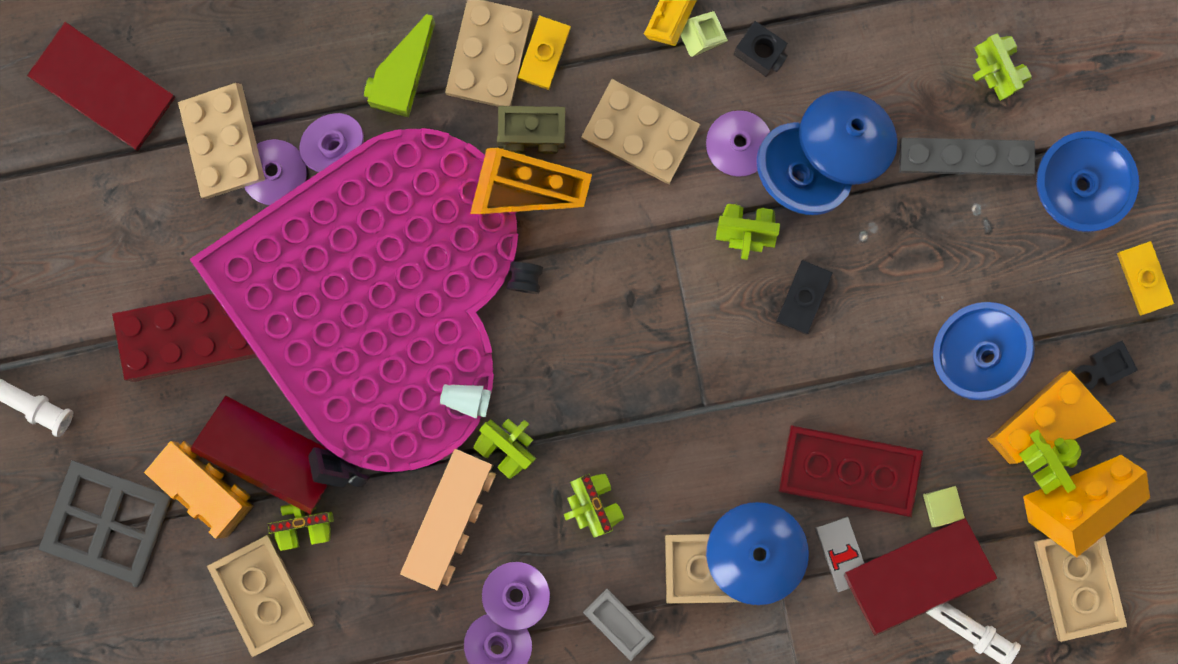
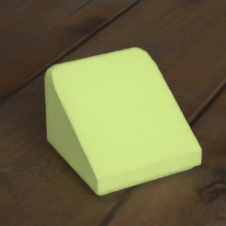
(702, 33)
(943, 506)

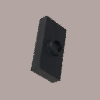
(804, 297)

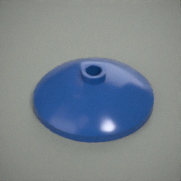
(838, 148)
(781, 160)
(1105, 168)
(972, 336)
(732, 549)

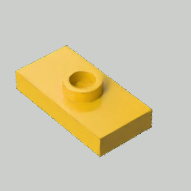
(669, 20)
(544, 52)
(1145, 278)

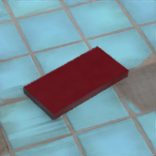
(101, 86)
(261, 453)
(850, 471)
(920, 576)

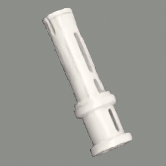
(36, 408)
(987, 639)

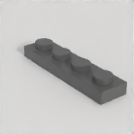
(967, 156)

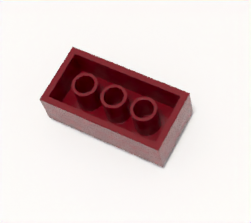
(177, 338)

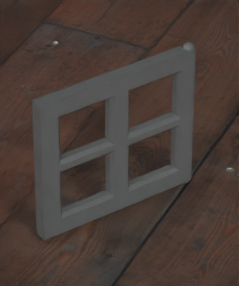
(105, 523)

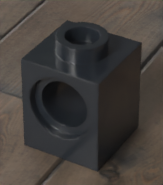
(760, 35)

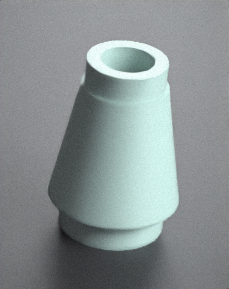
(466, 399)

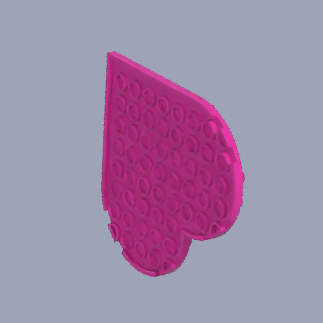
(371, 294)

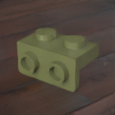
(531, 128)

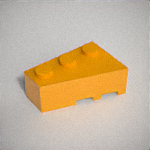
(525, 184)
(1058, 411)
(200, 488)
(1091, 510)

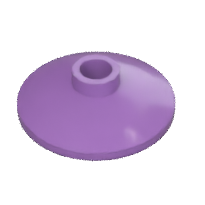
(326, 134)
(721, 146)
(290, 174)
(497, 598)
(485, 633)

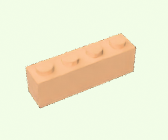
(447, 520)

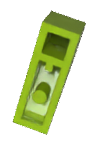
(399, 74)

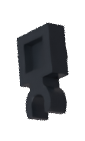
(1109, 365)
(333, 470)

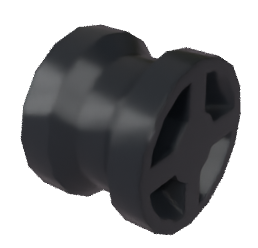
(524, 277)

